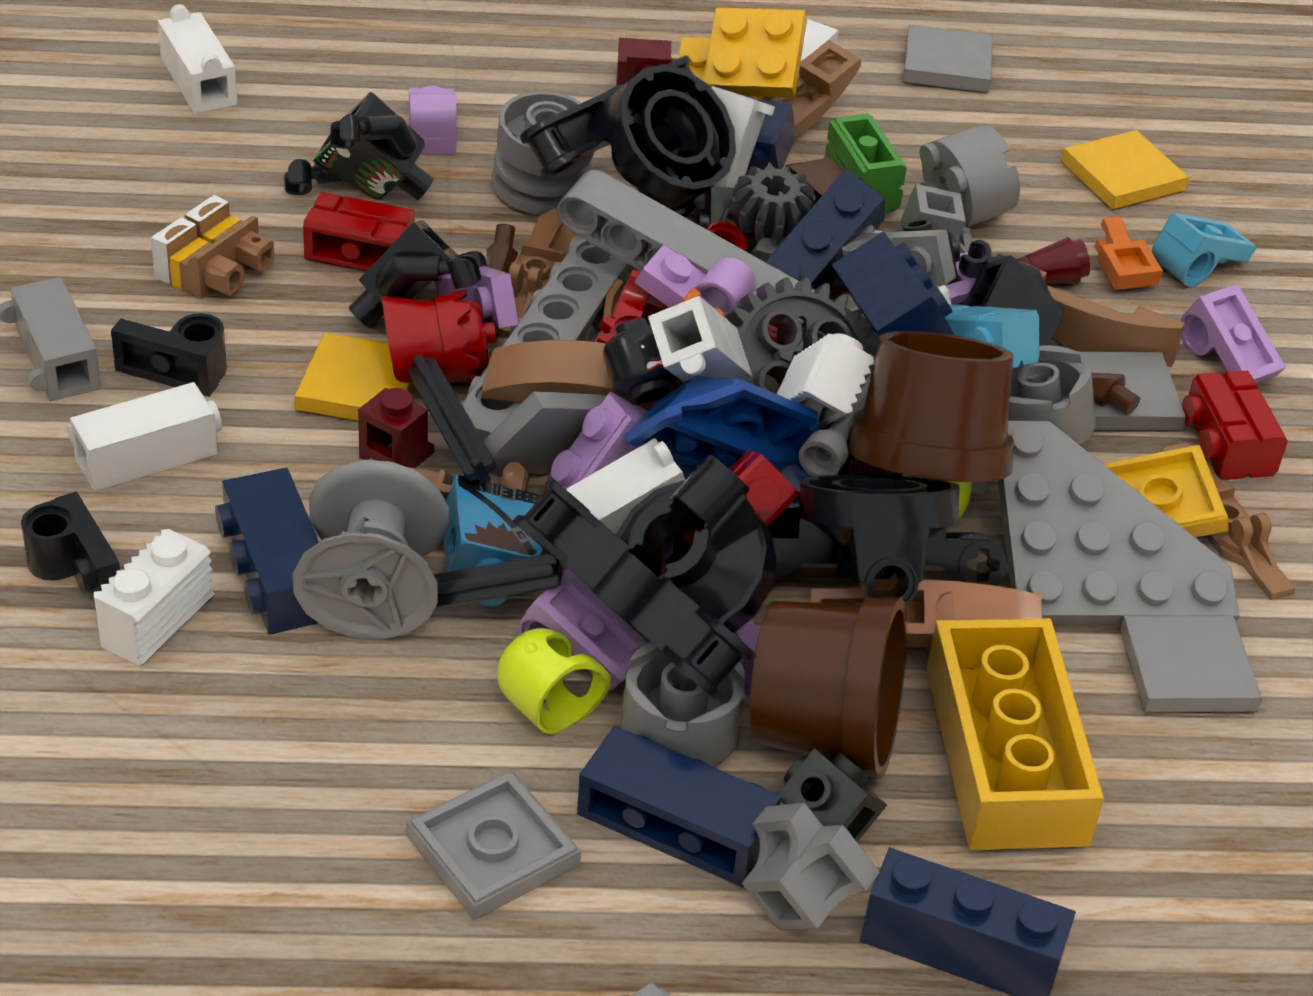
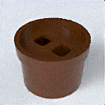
(937, 408)
(831, 679)

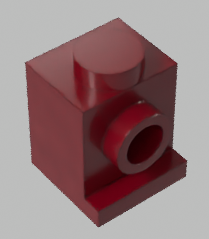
(639, 54)
(395, 420)

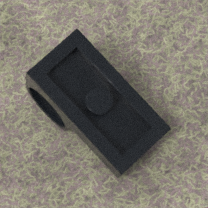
(184, 355)
(67, 542)

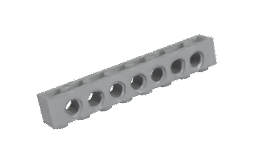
(563, 310)

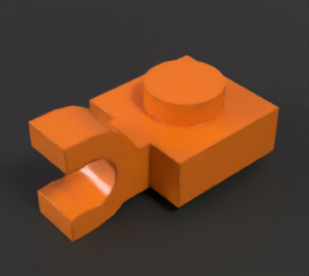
(1126, 261)

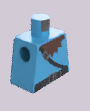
(484, 528)

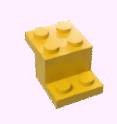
(750, 51)

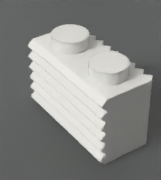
(828, 376)
(153, 596)

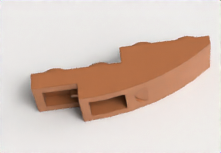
(944, 601)

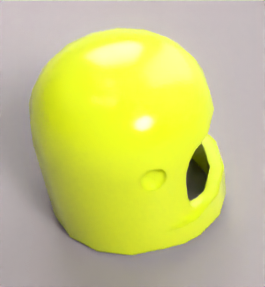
(534, 671)

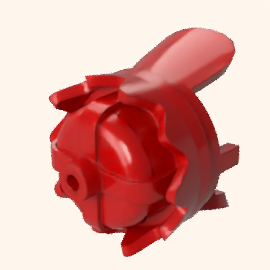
(439, 328)

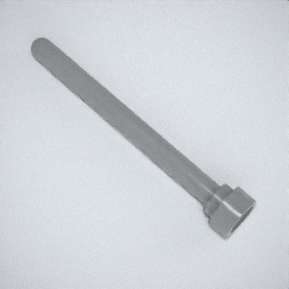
(827, 449)

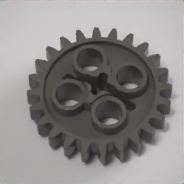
(783, 308)

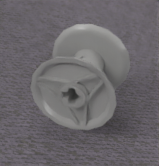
(370, 565)

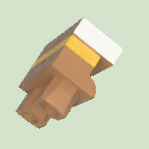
(210, 250)

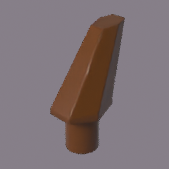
(500, 253)
(1111, 389)

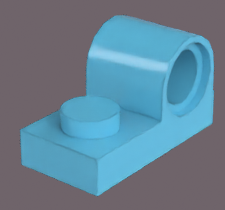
(1194, 245)

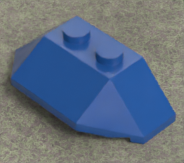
(725, 421)

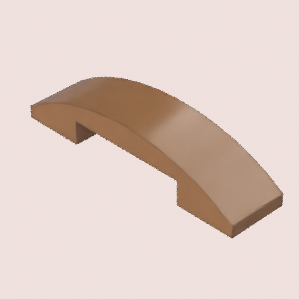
(821, 82)
(1101, 329)
(549, 367)

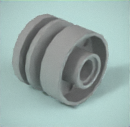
(516, 167)

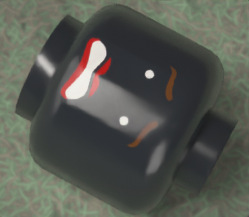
(636, 363)

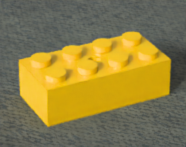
(1013, 735)

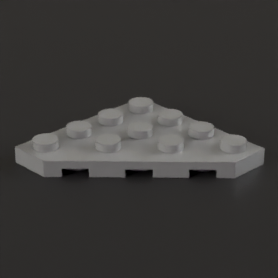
(1097, 541)

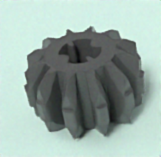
(771, 202)

